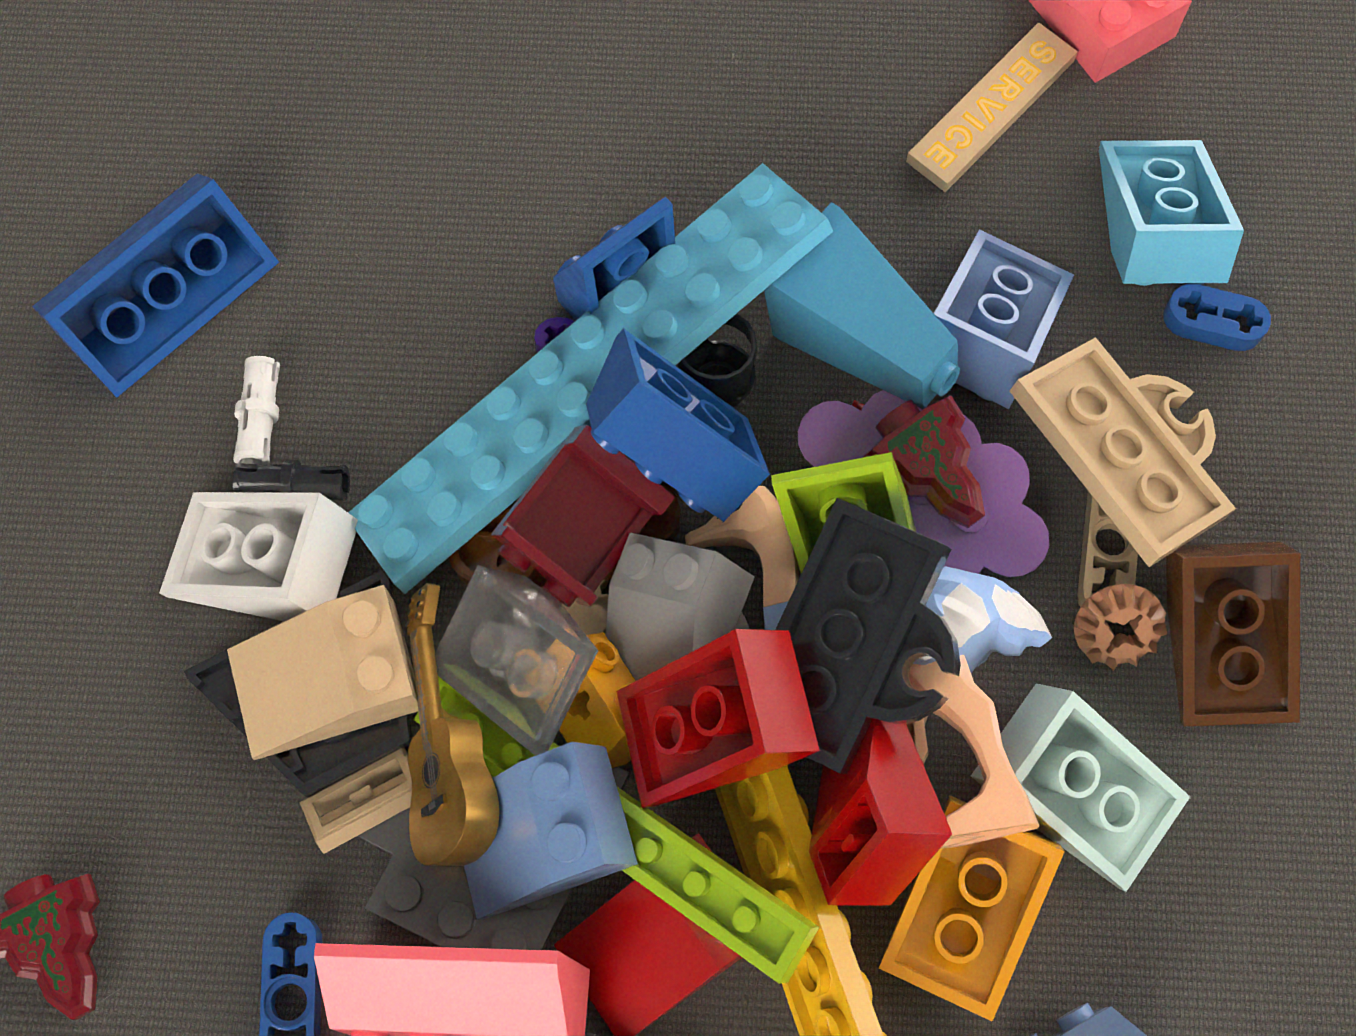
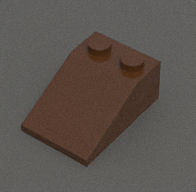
(1235, 632)

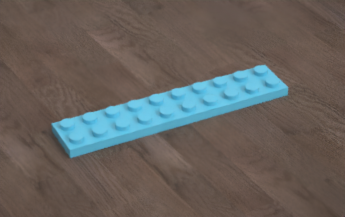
(515, 430)

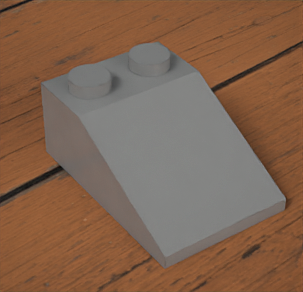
(671, 601)

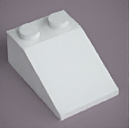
(260, 552)

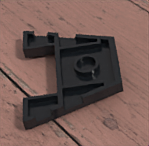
(322, 762)

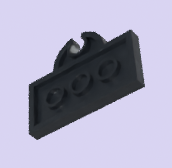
(861, 626)

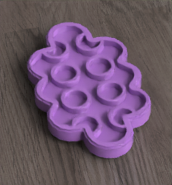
(1005, 541)

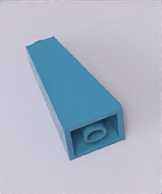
(862, 317)

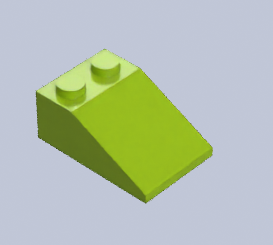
(810, 493)

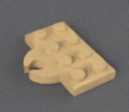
(1128, 446)

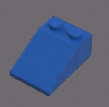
(618, 255)

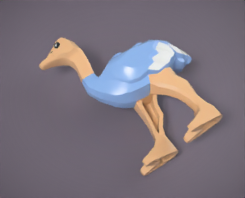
(983, 618)

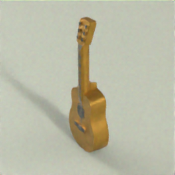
(452, 789)

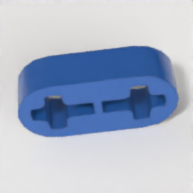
(1216, 317)

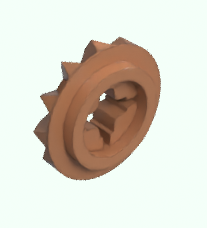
(1119, 604)

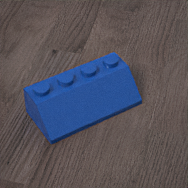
(157, 283)

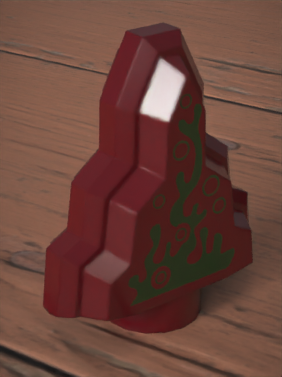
(933, 458)
(50, 938)

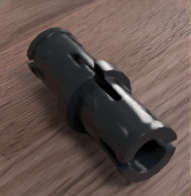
(293, 478)

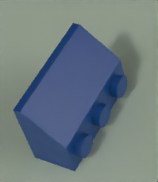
(674, 429)

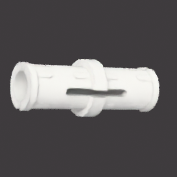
(257, 411)

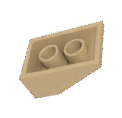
(324, 673)

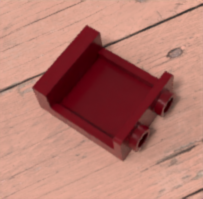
(579, 517)

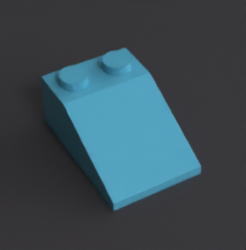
(1167, 213)

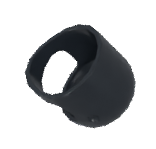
(724, 357)

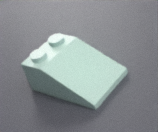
(1089, 784)

